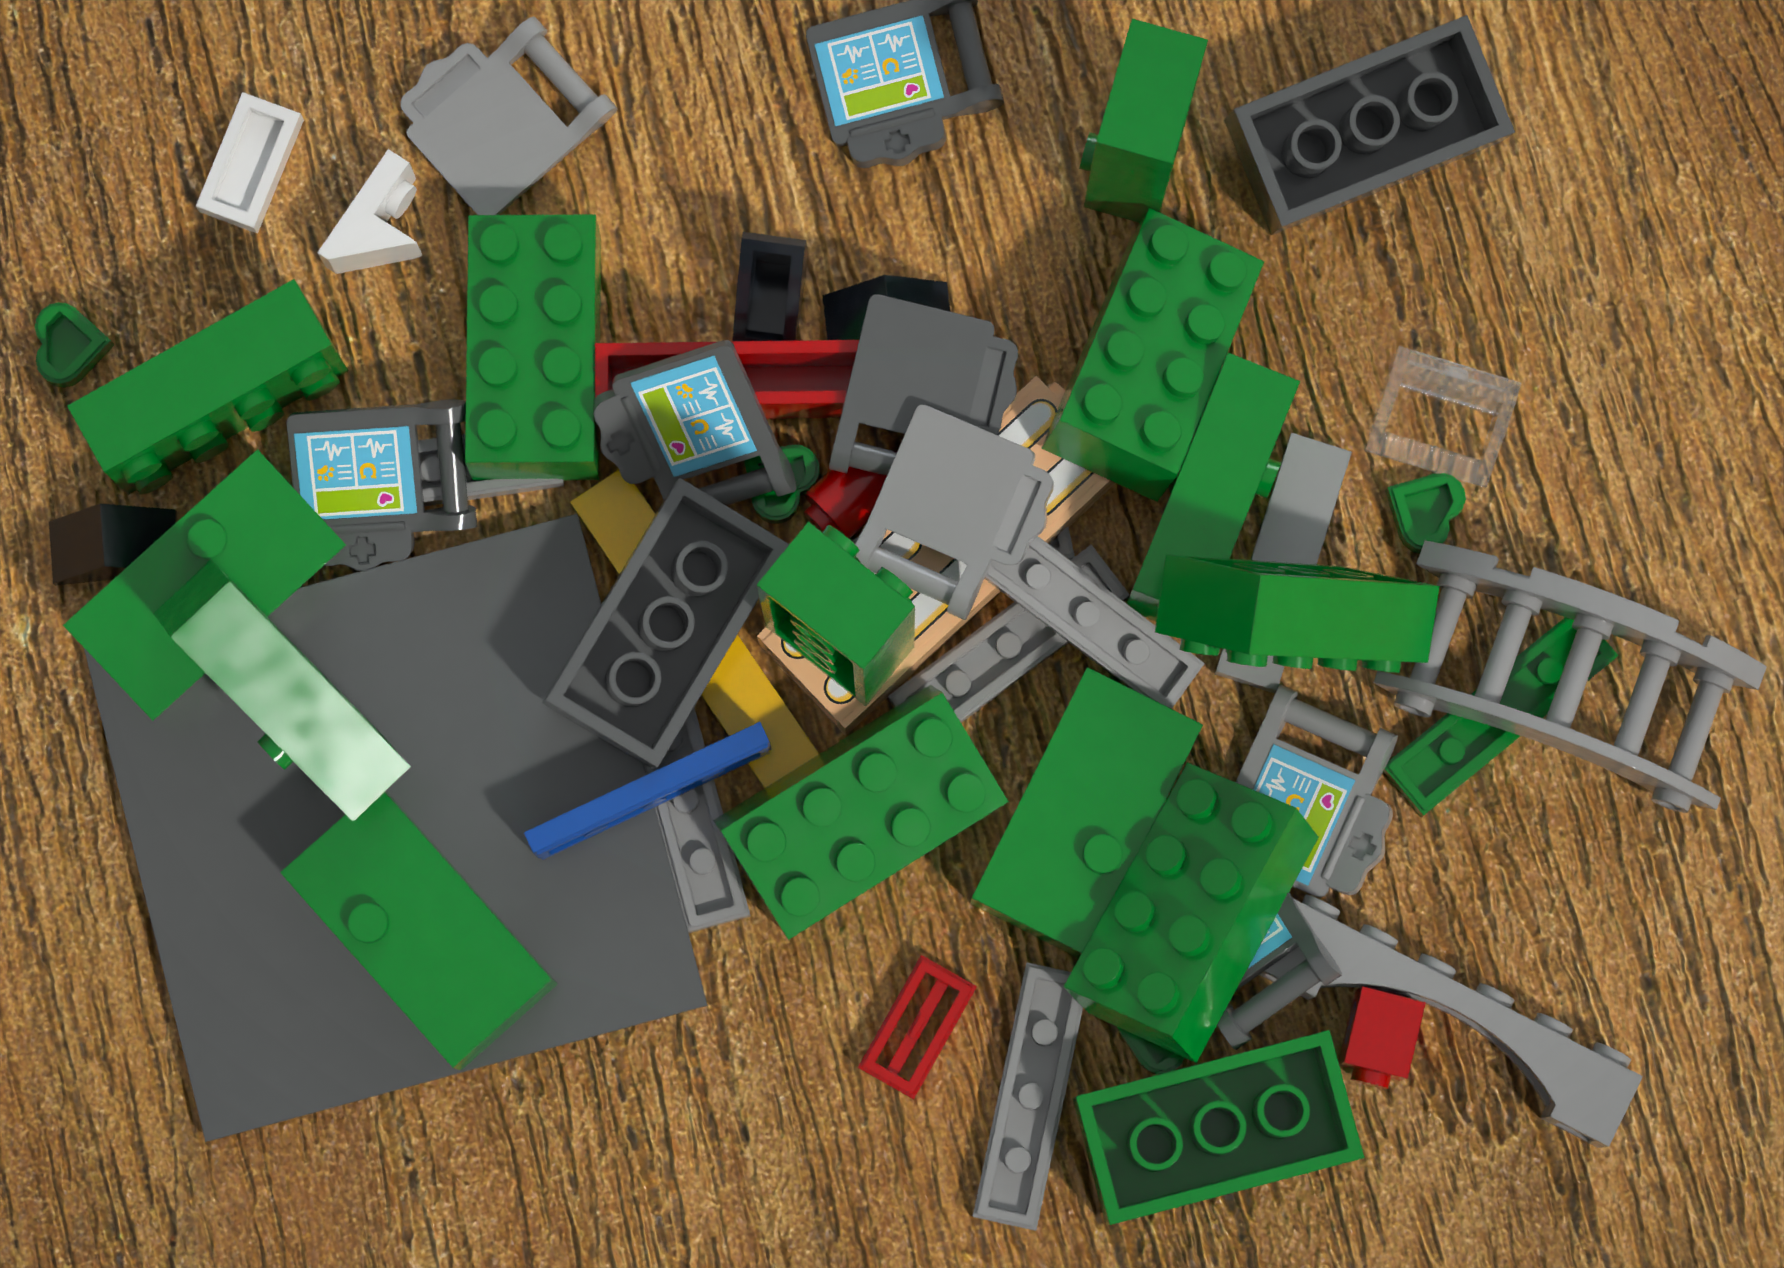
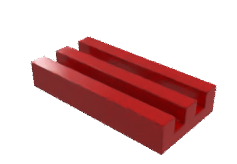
(944, 979)

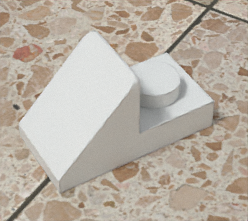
(362, 234)

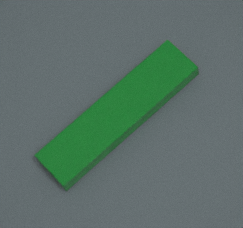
(1460, 747)

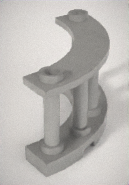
(1595, 618)

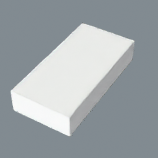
(249, 162)

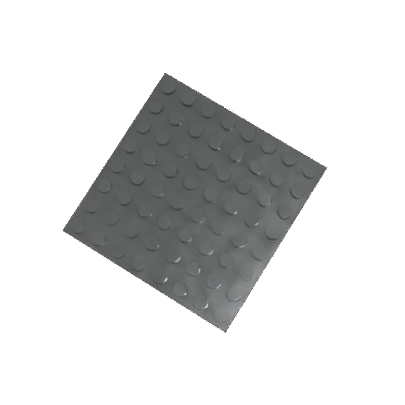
(454, 674)

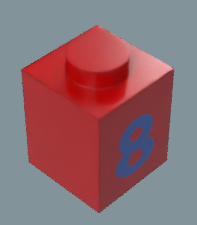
(1380, 1037)

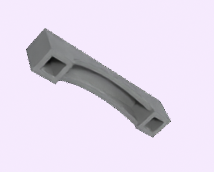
(1580, 1087)

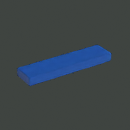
(648, 791)

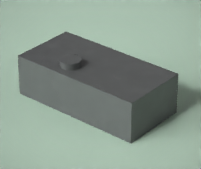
(1369, 125)
(665, 624)

